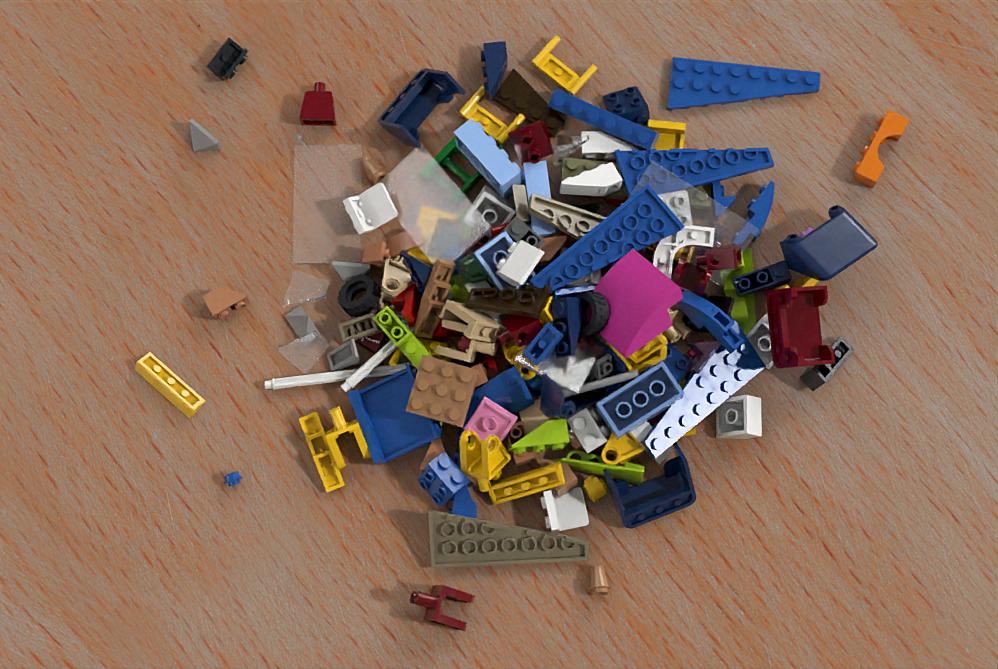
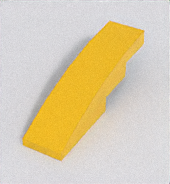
(321, 451)

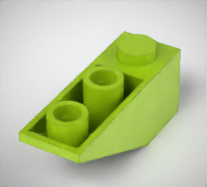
(548, 435)

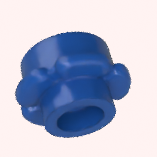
(232, 478)

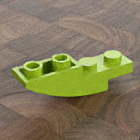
(401, 336)

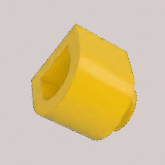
(594, 488)

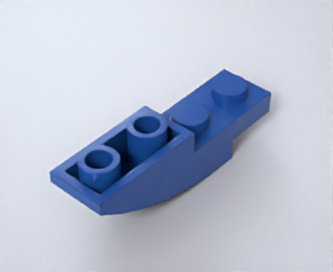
(760, 207)
(714, 319)

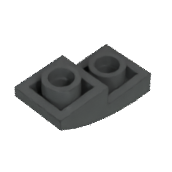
(601, 370)

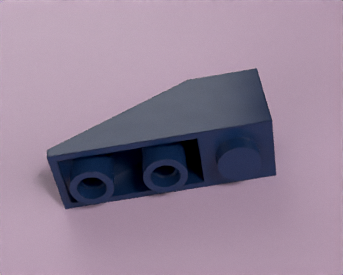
(495, 65)
(419, 271)
(762, 279)
(567, 320)

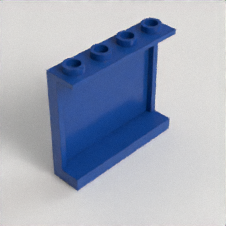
(384, 418)

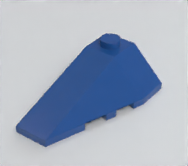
(505, 390)

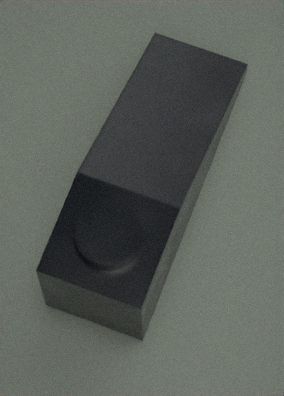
(818, 375)

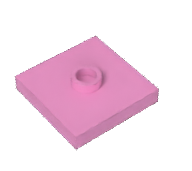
(490, 420)

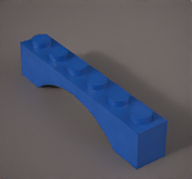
(603, 119)
(463, 502)

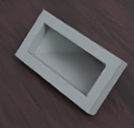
(202, 139)
(348, 270)
(300, 322)
(344, 356)

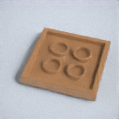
(442, 391)

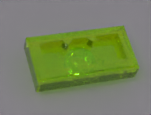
(458, 288)

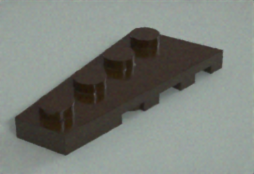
(522, 99)
(512, 301)

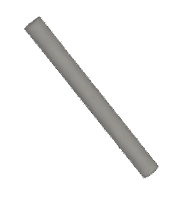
(604, 382)

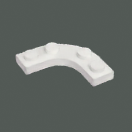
(688, 236)

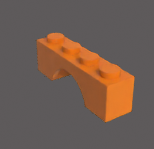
(890, 130)

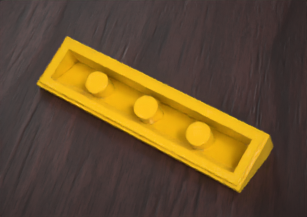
(169, 384)
(526, 483)

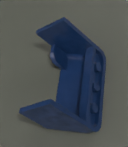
(417, 102)
(557, 406)
(656, 496)

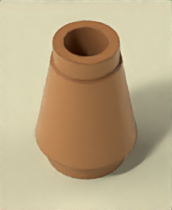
(373, 170)
(599, 583)

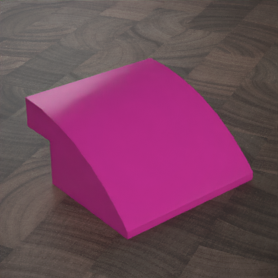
(637, 303)

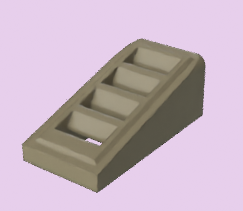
(358, 321)

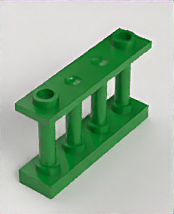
(444, 159)

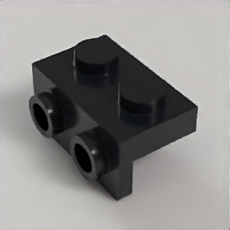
(227, 59)

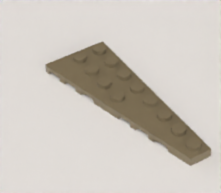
(570, 219)
(479, 542)

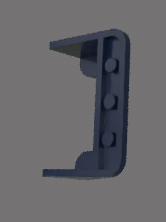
(828, 247)

